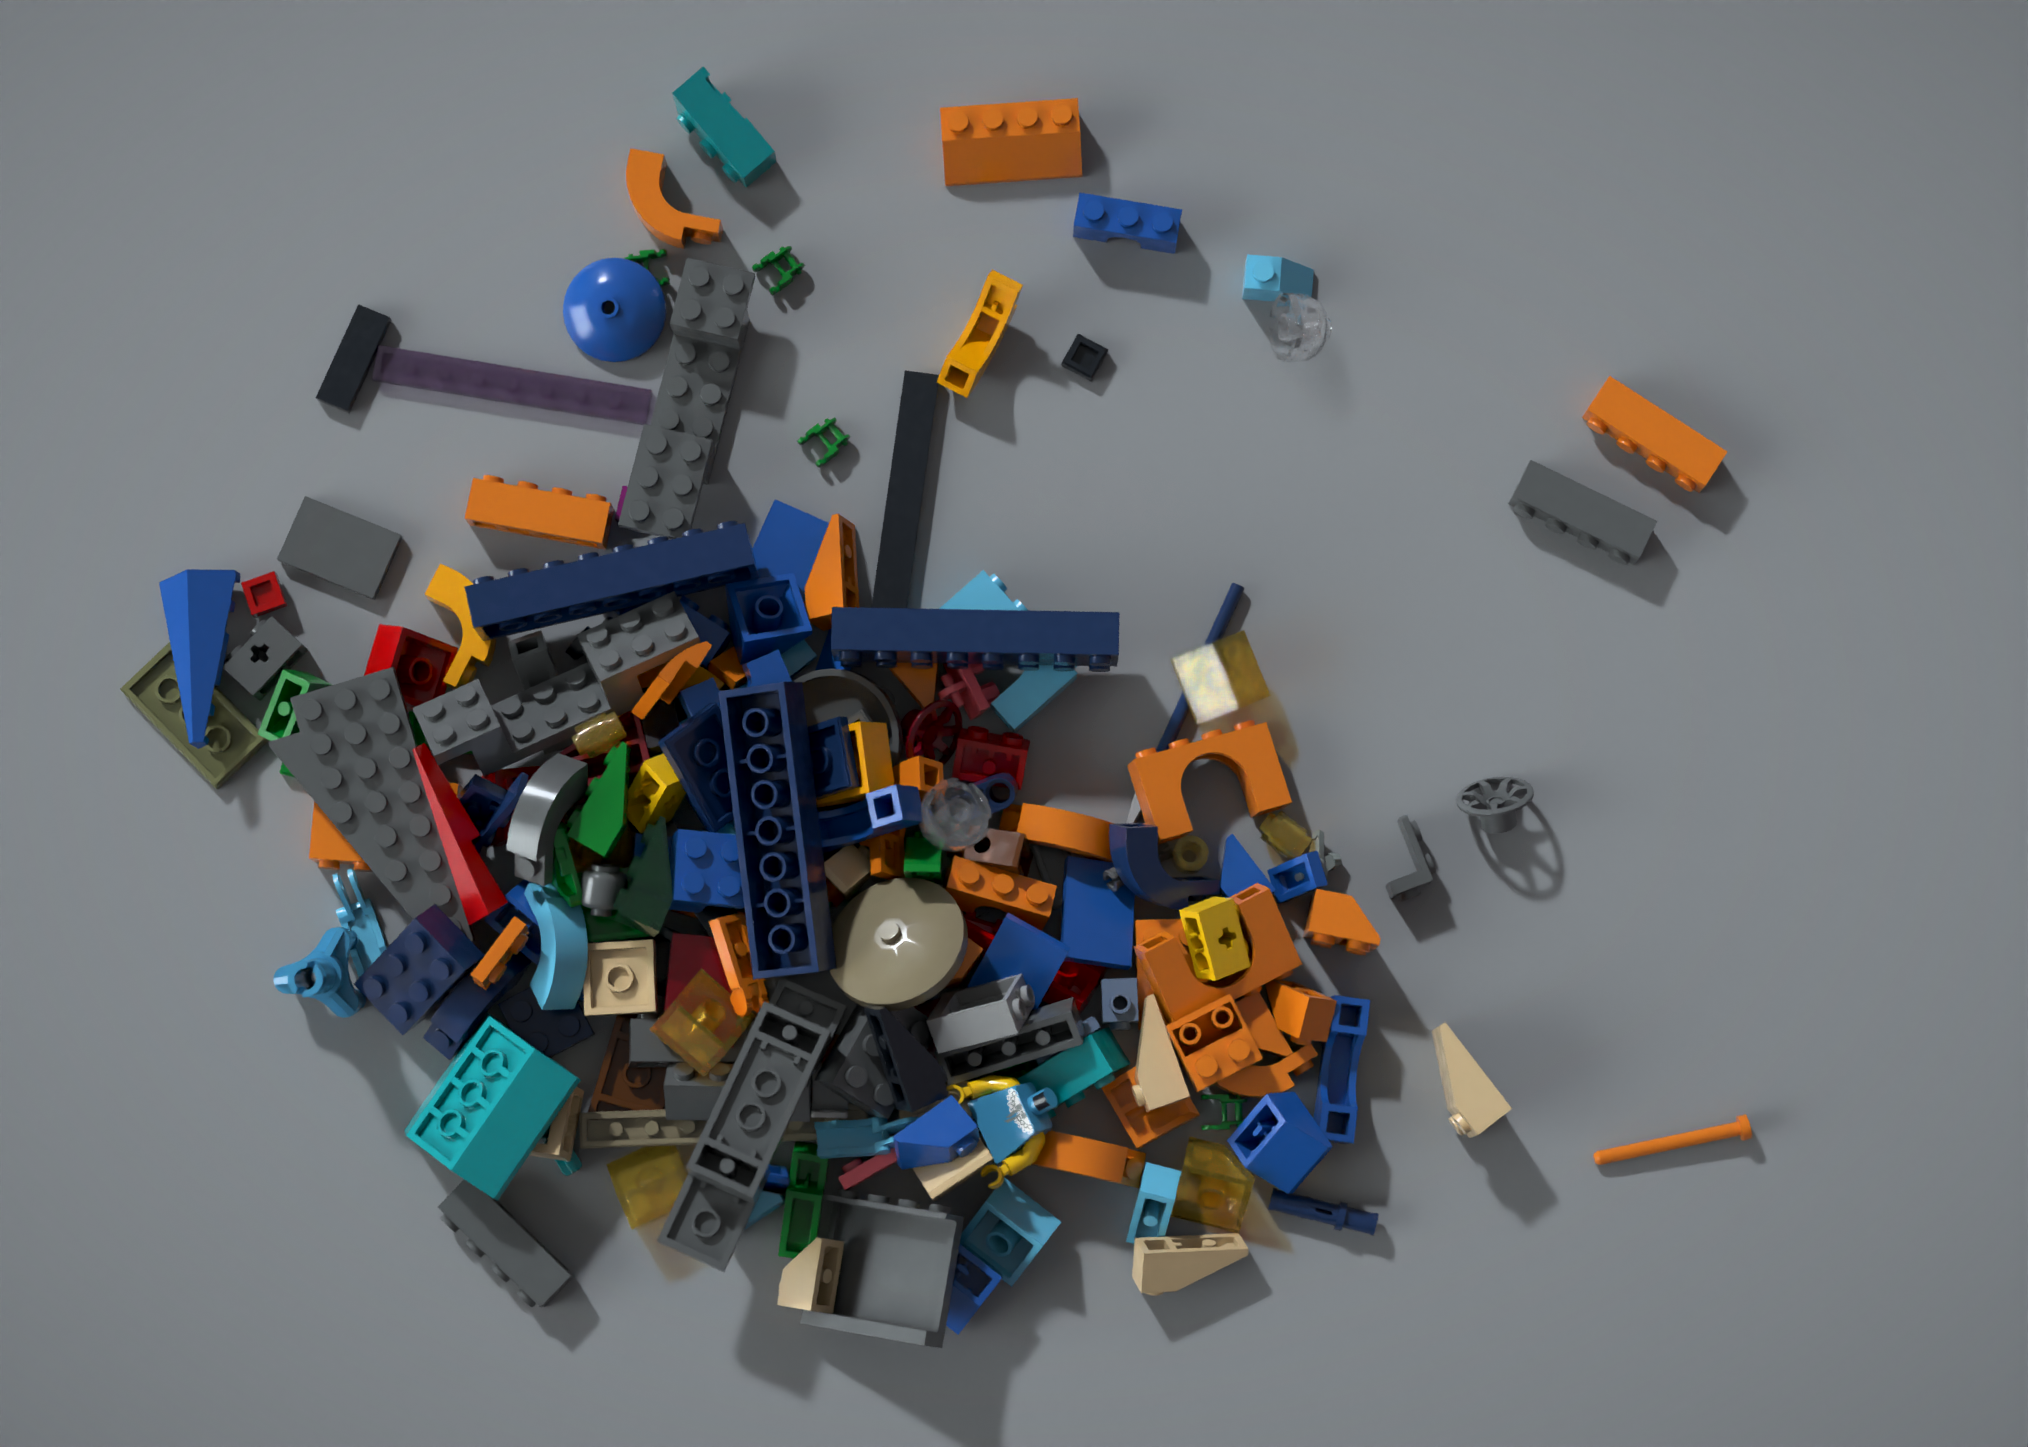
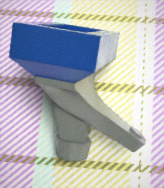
(1304, 872)

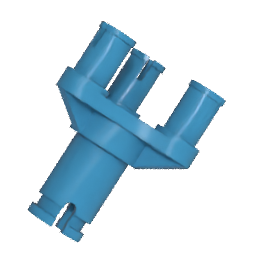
(331, 971)

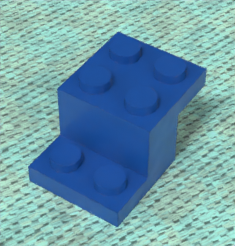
(702, 870)

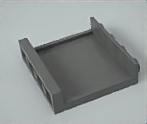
(892, 1268)

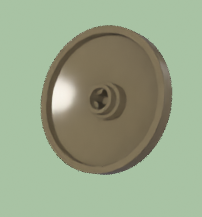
(898, 943)

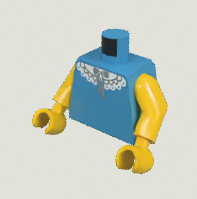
(1010, 1120)

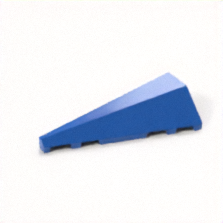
(196, 620)

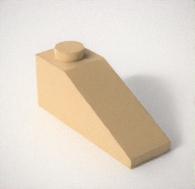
(1157, 1068)
(1178, 1261)

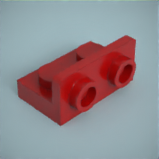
(987, 754)

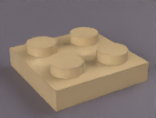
(621, 978)

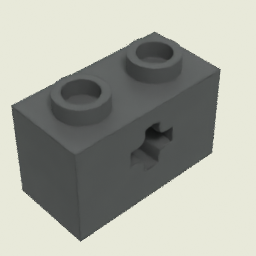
(250, 670)

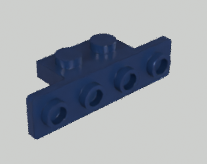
(490, 806)

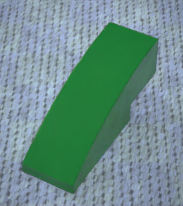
(803, 1199)

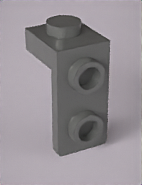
(1409, 885)

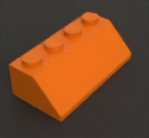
(1011, 142)

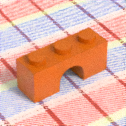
(983, 885)

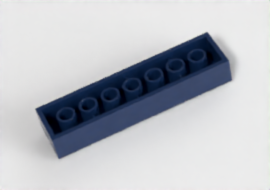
(611, 580)
(975, 638)
(777, 830)

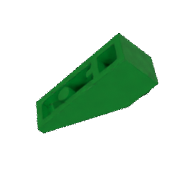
(922, 859)

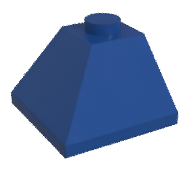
(766, 616)
(936, 1136)

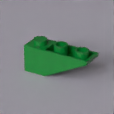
(605, 812)

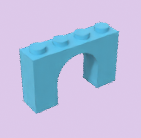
(1033, 688)

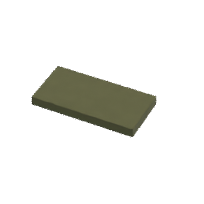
(230, 733)

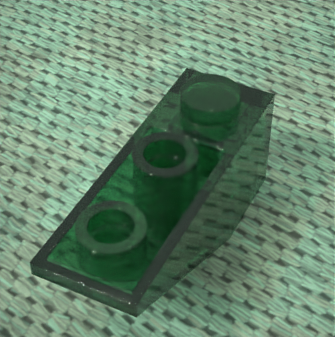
(650, 889)

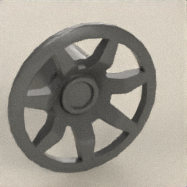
(1495, 807)

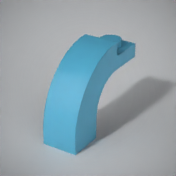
(563, 948)

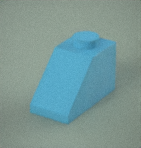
(1270, 276)
(1153, 1202)

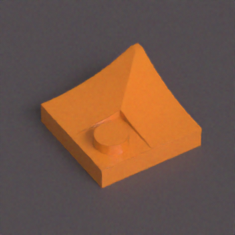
(1144, 1126)

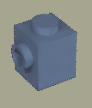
(1119, 1003)

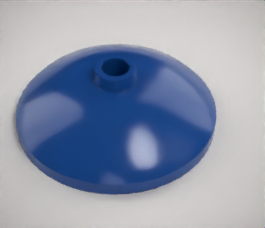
(637, 313)

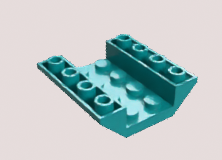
(491, 1106)

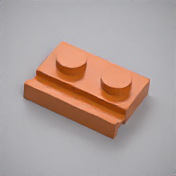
(494, 962)

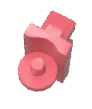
(965, 690)

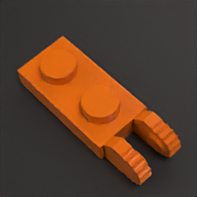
(734, 951)

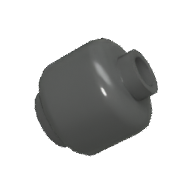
(601, 886)

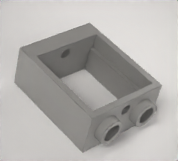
(980, 1013)

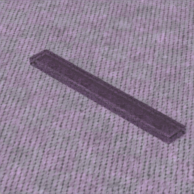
(512, 385)

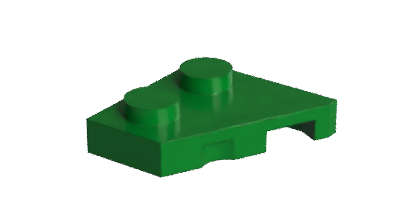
(564, 871)

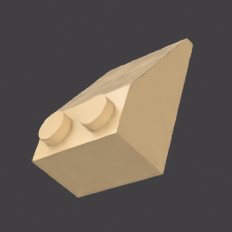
(1467, 1089)
(944, 1177)

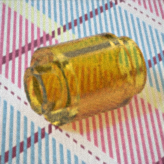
(599, 734)
(1285, 835)
(1193, 844)

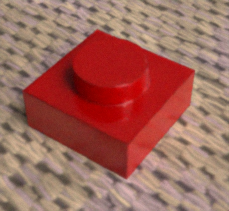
(264, 594)

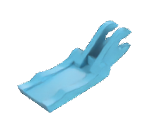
(363, 920)
(857, 1137)

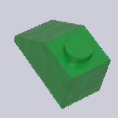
(280, 716)

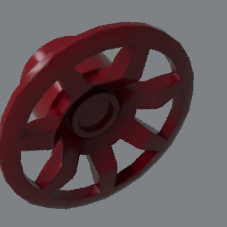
(926, 730)

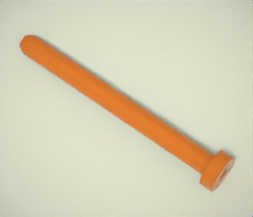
(1739, 1128)

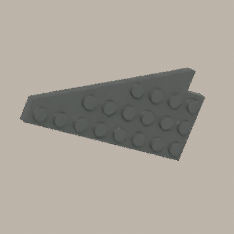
(365, 778)

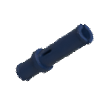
(1324, 1211)

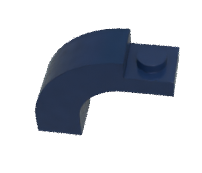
(1138, 866)
(468, 1005)

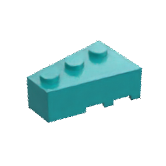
(722, 129)
(1079, 1069)

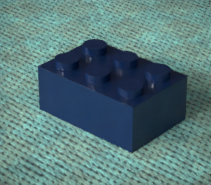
(418, 969)

